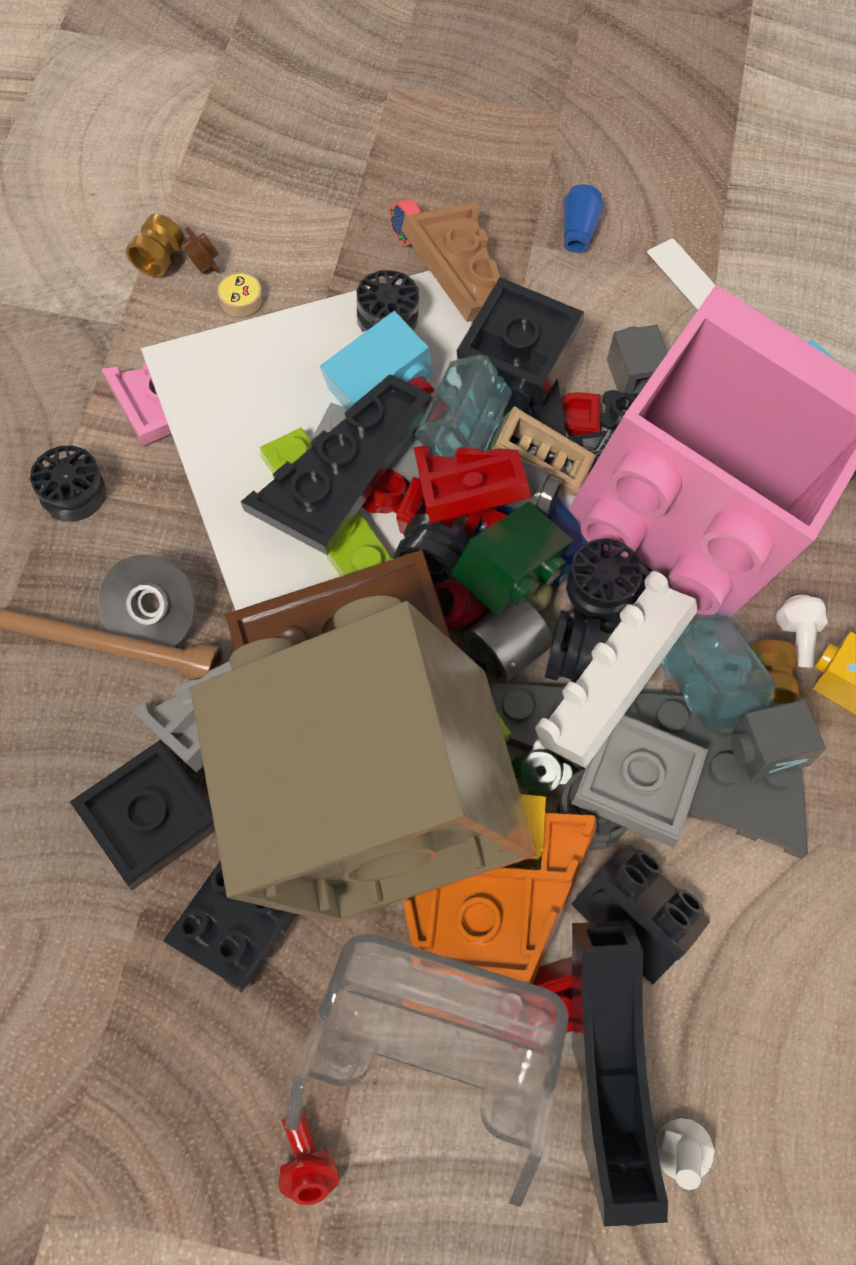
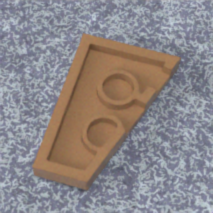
(455, 254)

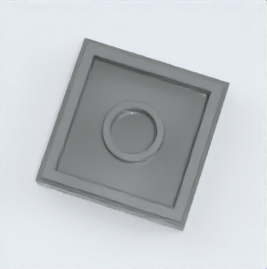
(642, 780)

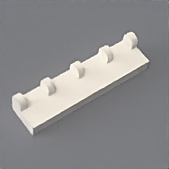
(617, 672)

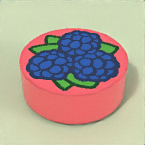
(397, 213)

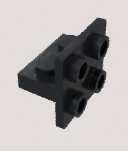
(661, 915)

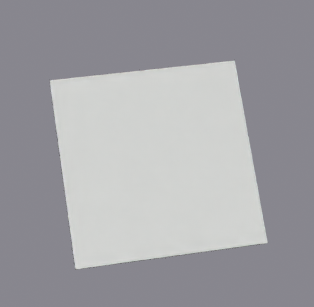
(254, 384)

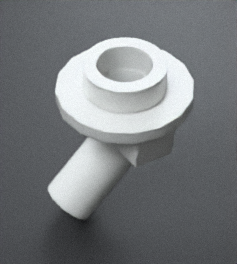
(805, 617)
(684, 1151)

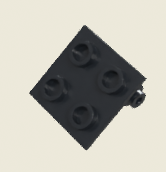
(228, 933)

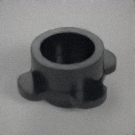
(613, 403)

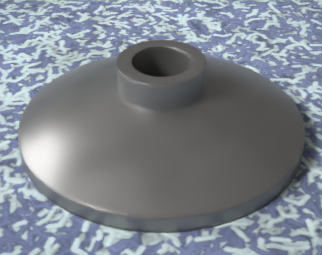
(125, 606)

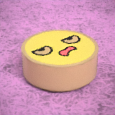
(240, 294)

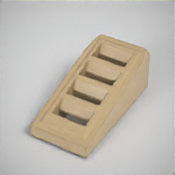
(532, 431)

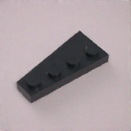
(334, 478)

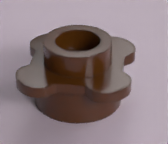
(200, 251)

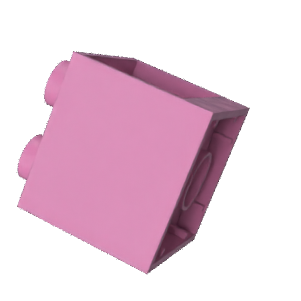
(725, 457)

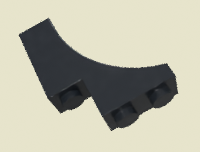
(613, 1073)

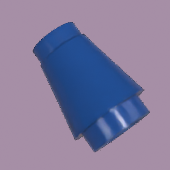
(580, 216)

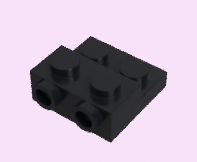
(523, 339)

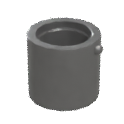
(508, 640)

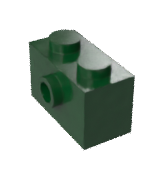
(513, 558)

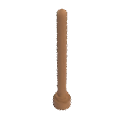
(192, 662)

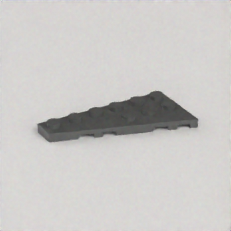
(758, 808)

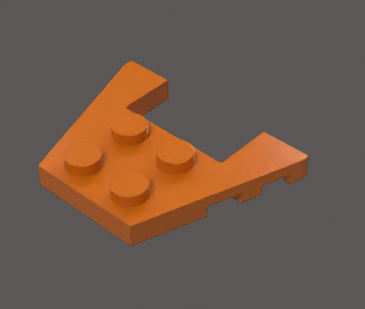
(506, 914)

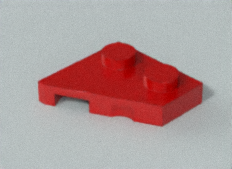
(469, 481)

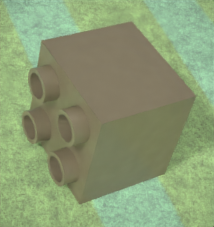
(356, 766)

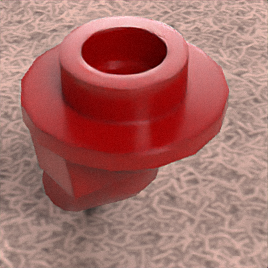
(309, 1168)

